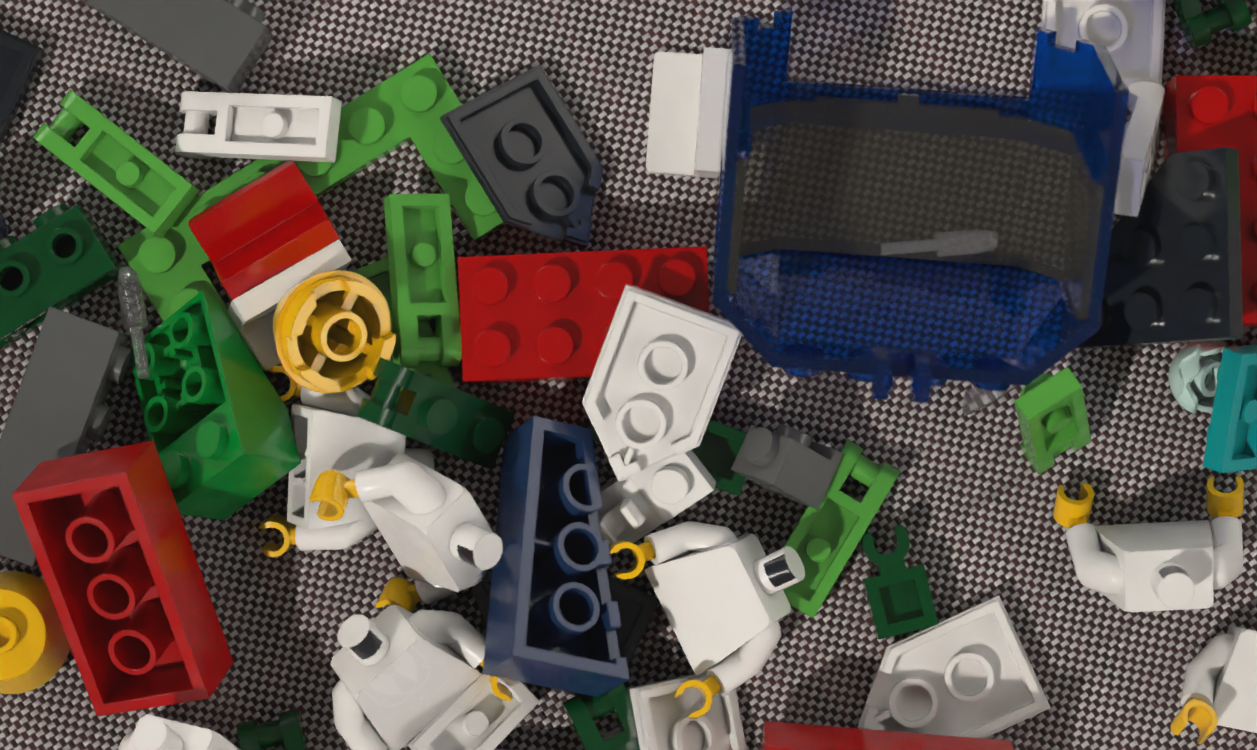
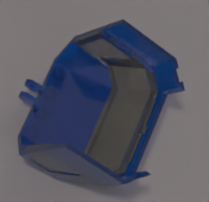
(838, 168)

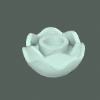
(1195, 375)

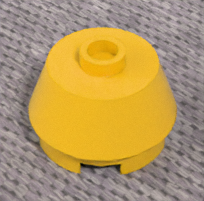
(333, 331)
(30, 634)

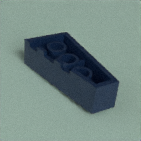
(551, 587)

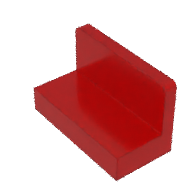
(263, 229)

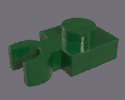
(899, 595)

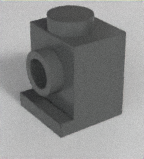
(787, 463)

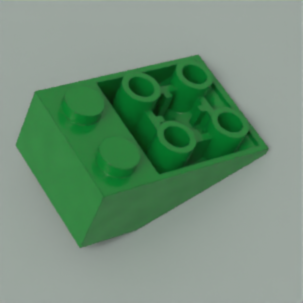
(212, 412)

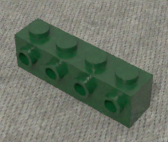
(51, 268)

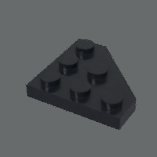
(1178, 262)

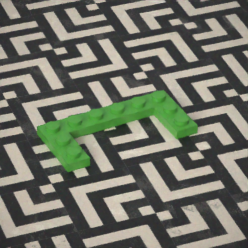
(369, 128)

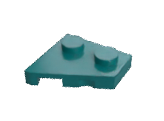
(1233, 422)

